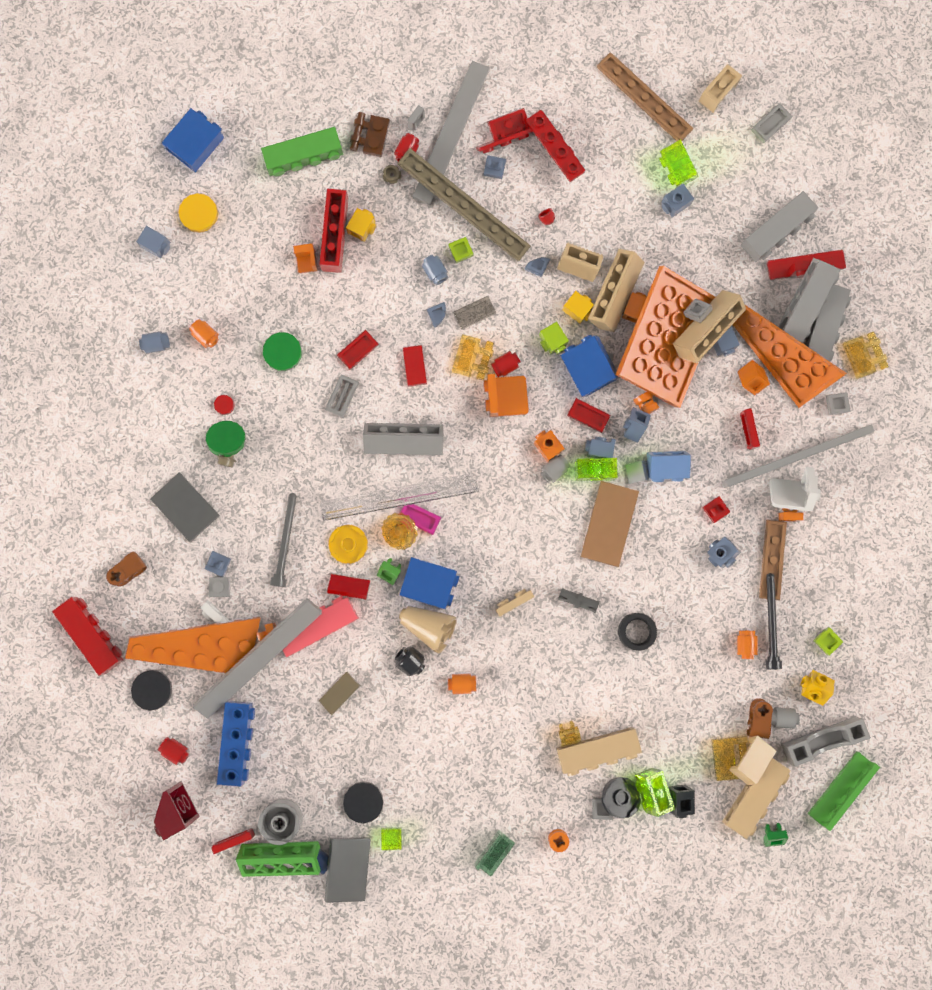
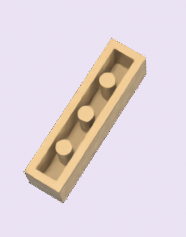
(616, 290)
(702, 336)
(599, 750)
(754, 799)

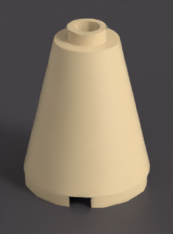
(429, 626)

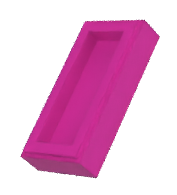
(423, 519)

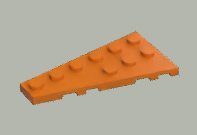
(791, 363)

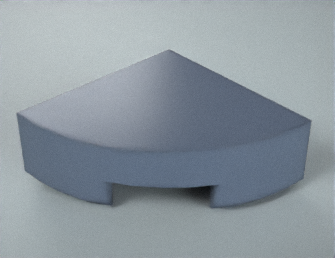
(538, 266)
(437, 314)

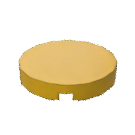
(198, 212)
(348, 538)

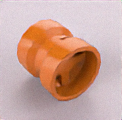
(649, 407)

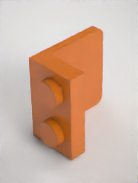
(506, 395)

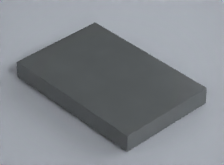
(184, 507)
(347, 869)

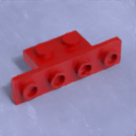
(505, 129)
(555, 145)
(798, 265)

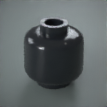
(410, 661)

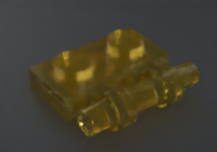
(466, 357)
(860, 358)

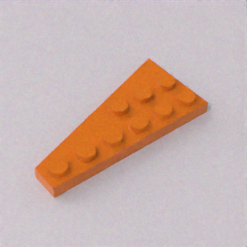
(201, 647)

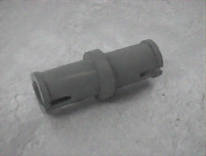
(578, 600)

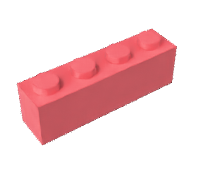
(330, 620)

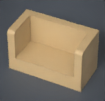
(720, 88)
(754, 761)

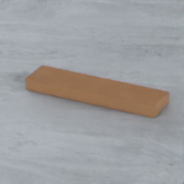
(773, 556)

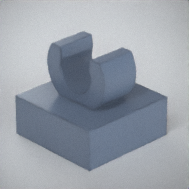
(494, 167)
(217, 563)

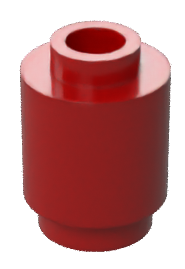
(406, 142)
(505, 364)
(173, 751)

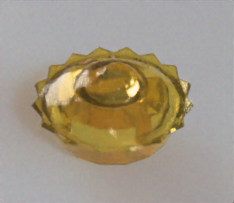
(403, 527)

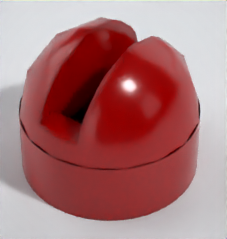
(547, 216)

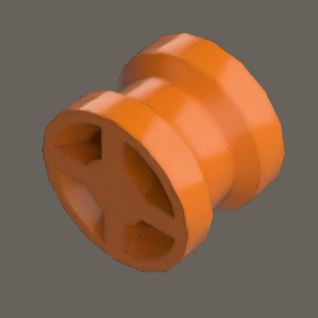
(558, 836)

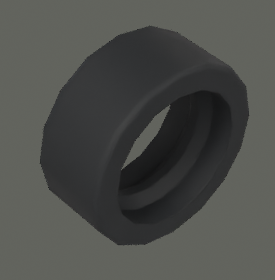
(652, 631)

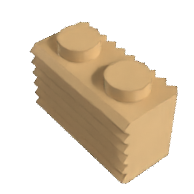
(580, 262)

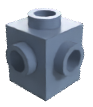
(729, 556)

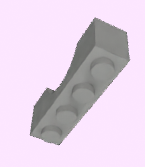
(810, 745)

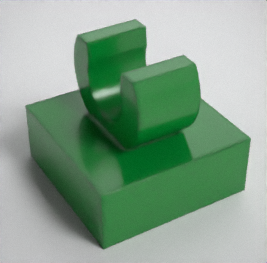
(775, 838)

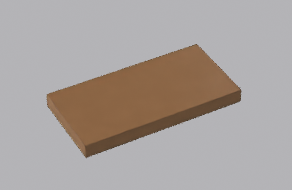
(609, 524)

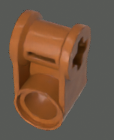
(128, 567)
(760, 722)

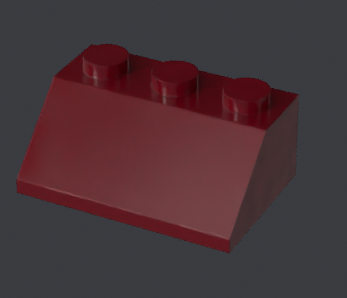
(174, 812)

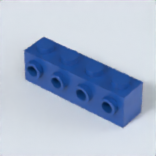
(234, 743)

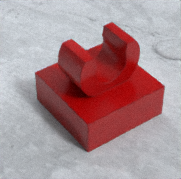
(716, 509)

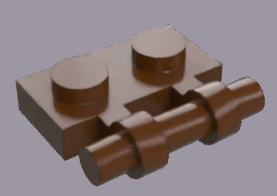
(376, 134)

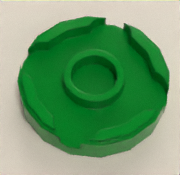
(282, 351)
(225, 438)

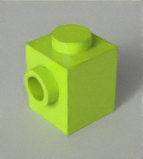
(553, 339)

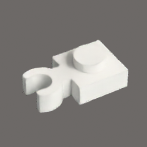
(212, 612)

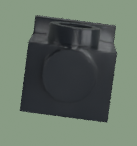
(683, 800)

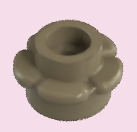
(391, 169)
(226, 461)

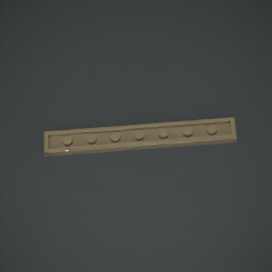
(464, 204)

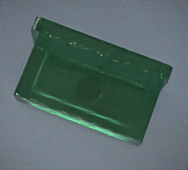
(494, 853)

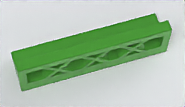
(843, 791)
(276, 855)

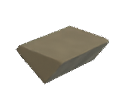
(339, 693)

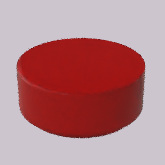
(224, 404)

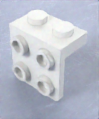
(796, 494)

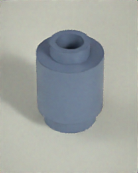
(435, 269)
(154, 342)

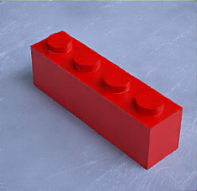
(334, 230)
(88, 636)

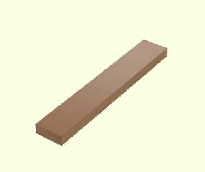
(644, 97)

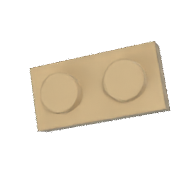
(506, 605)

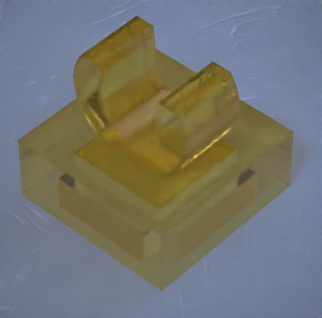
(570, 735)

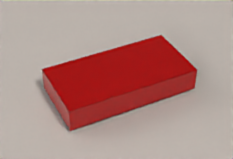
(357, 349)
(414, 365)
(588, 415)
(749, 429)
(348, 586)
(232, 841)

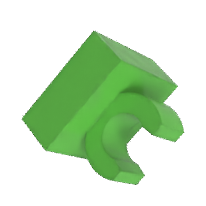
(389, 572)

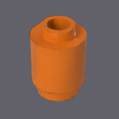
(204, 333)
(747, 644)
(462, 684)

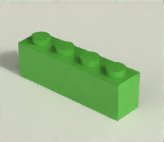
(302, 151)

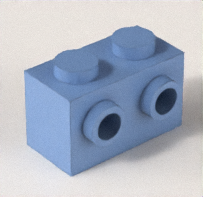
(668, 465)

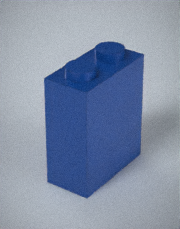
(193, 139)
(589, 365)
(429, 583)

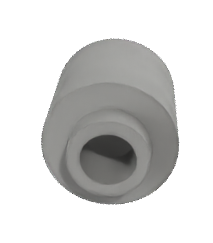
(555, 468)
(785, 718)

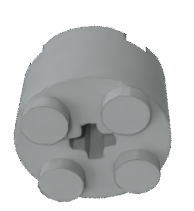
(271, 828)

